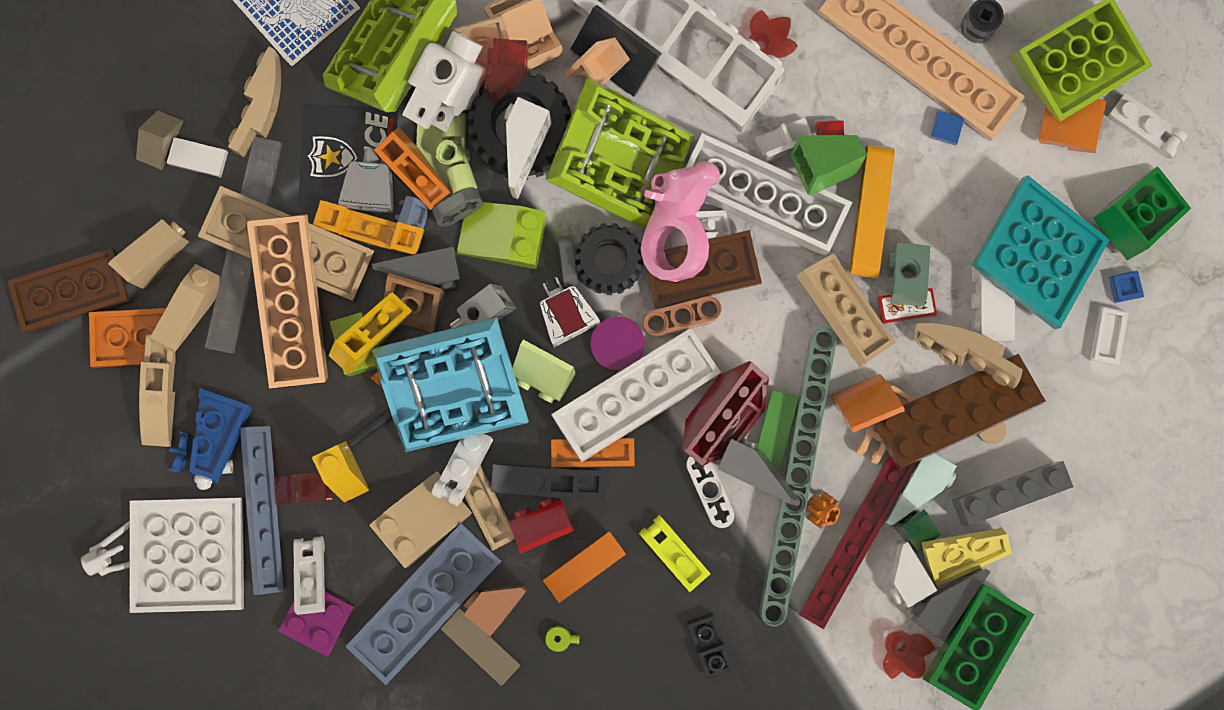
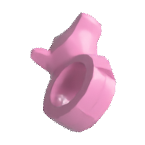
(677, 200)

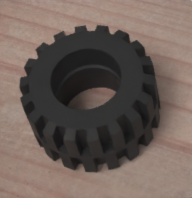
(609, 236)

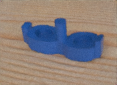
(184, 447)

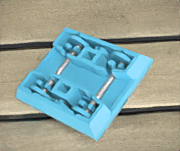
(450, 382)

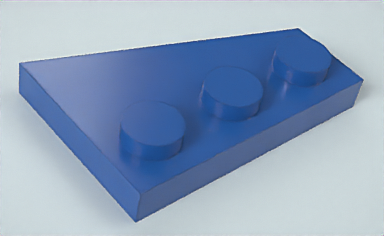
(216, 433)

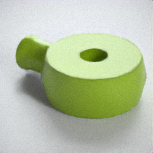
(565, 636)

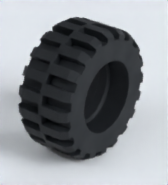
(485, 114)

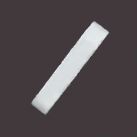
(721, 493)

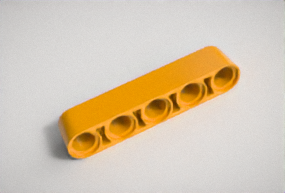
(872, 211)

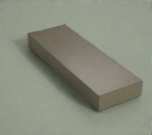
(481, 647)

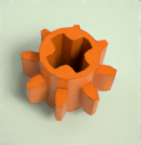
(822, 510)

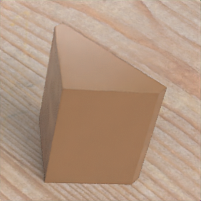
(421, 298)

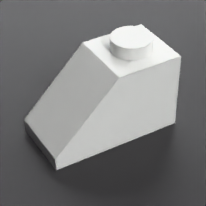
(714, 223)
(908, 577)

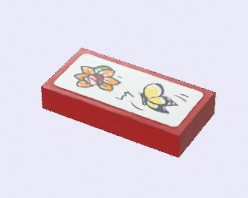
(895, 312)

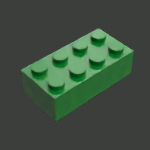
(978, 647)

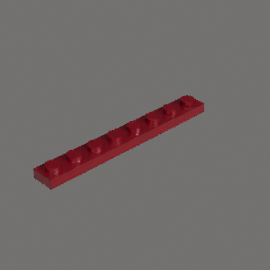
(855, 543)

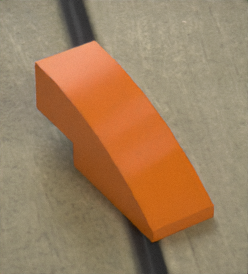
(584, 567)

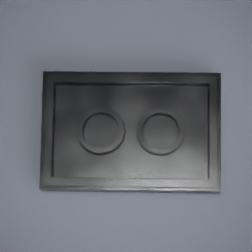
(642, 55)

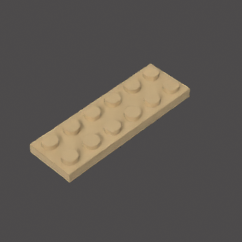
(337, 261)

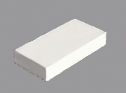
(197, 157)
(1109, 336)

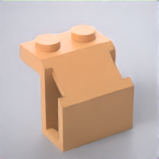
(528, 22)

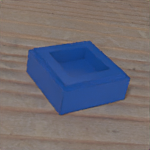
(947, 128)
(1126, 286)

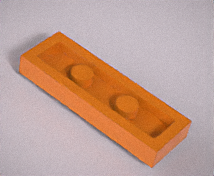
(615, 455)

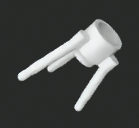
(99, 558)

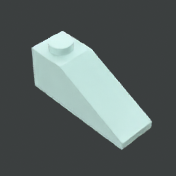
(925, 482)

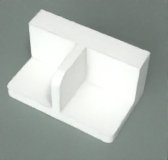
(781, 140)

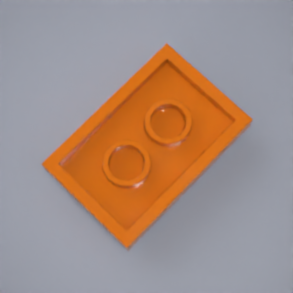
(120, 336)

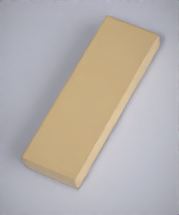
(488, 511)

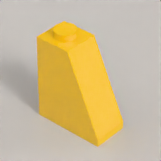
(341, 472)

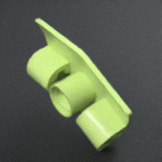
(438, 148)

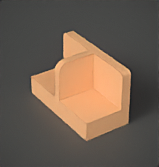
(599, 62)

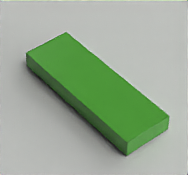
(777, 426)

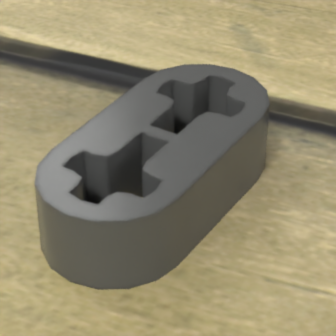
(457, 207)
(568, 260)

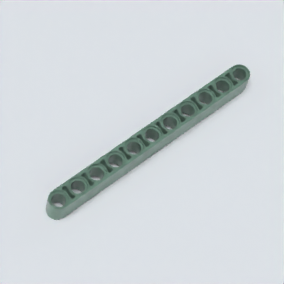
(806, 463)

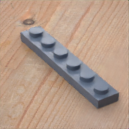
(261, 510)

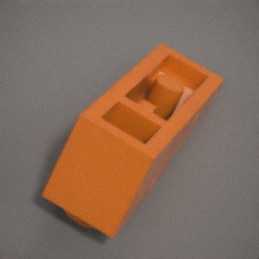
(412, 167)

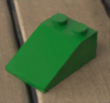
(1142, 213)

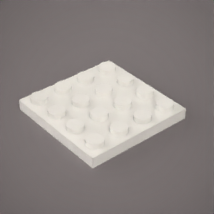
(186, 555)

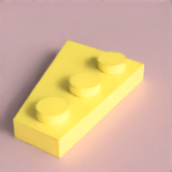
(962, 554)

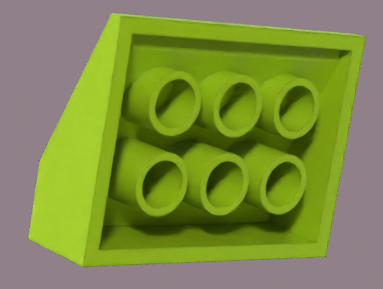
(1082, 59)

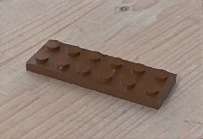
(956, 414)

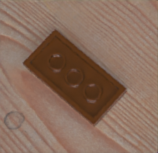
(728, 268)
(67, 291)

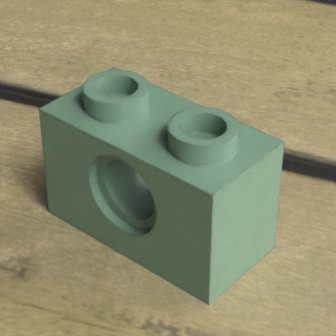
(914, 259)

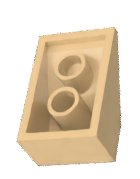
(418, 522)

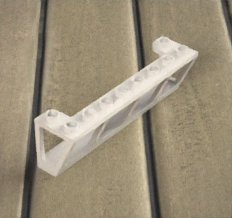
(698, 88)

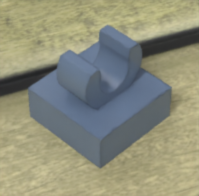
(413, 212)

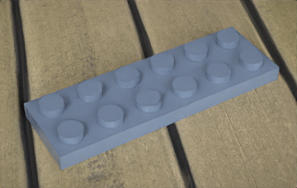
(423, 603)

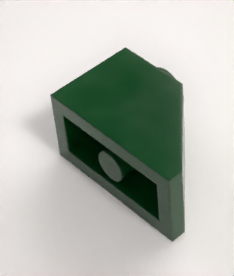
(917, 528)

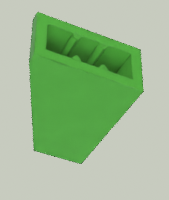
(826, 159)

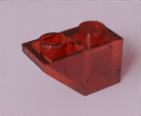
(508, 66)
(301, 489)

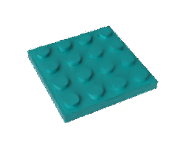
(1040, 252)

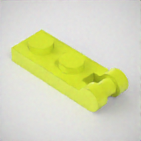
(675, 554)

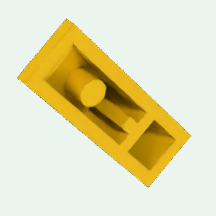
(369, 332)

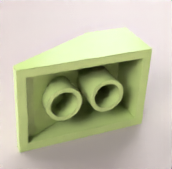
(542, 372)

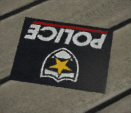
(331, 141)

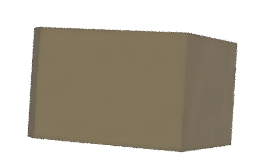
(156, 139)

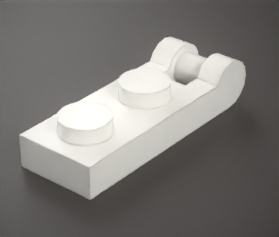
(1146, 125)
(462, 468)
(309, 576)

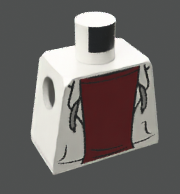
(566, 312)

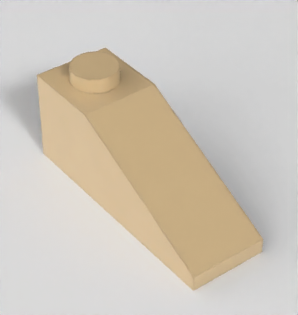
(186, 307)

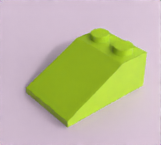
(503, 234)

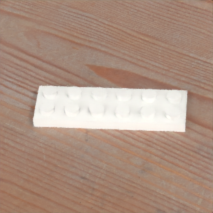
(636, 394)

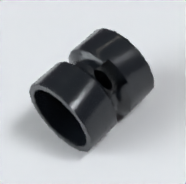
(982, 20)

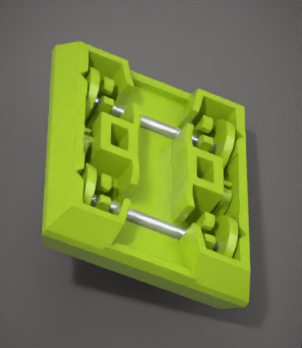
(386, 48)
(616, 152)

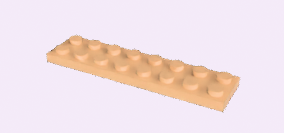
(927, 61)

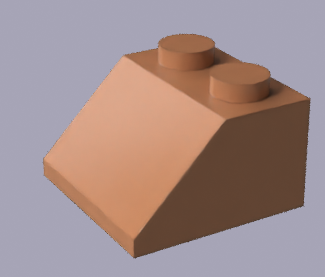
(492, 606)

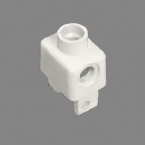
(445, 81)

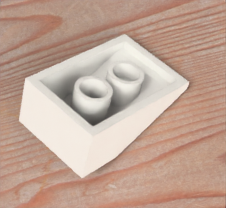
(525, 132)

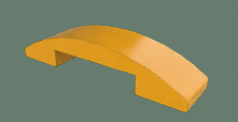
(368, 229)

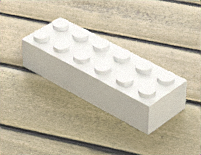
(771, 197)

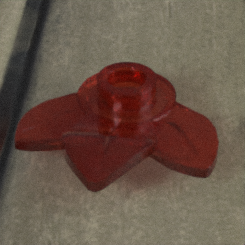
(772, 34)
(909, 657)

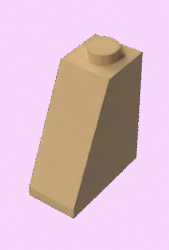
(150, 253)

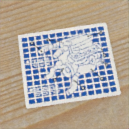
(297, 25)

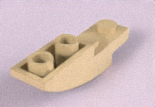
(264, 93)
(959, 344)
(156, 395)

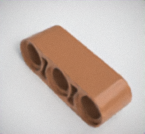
(692, 307)

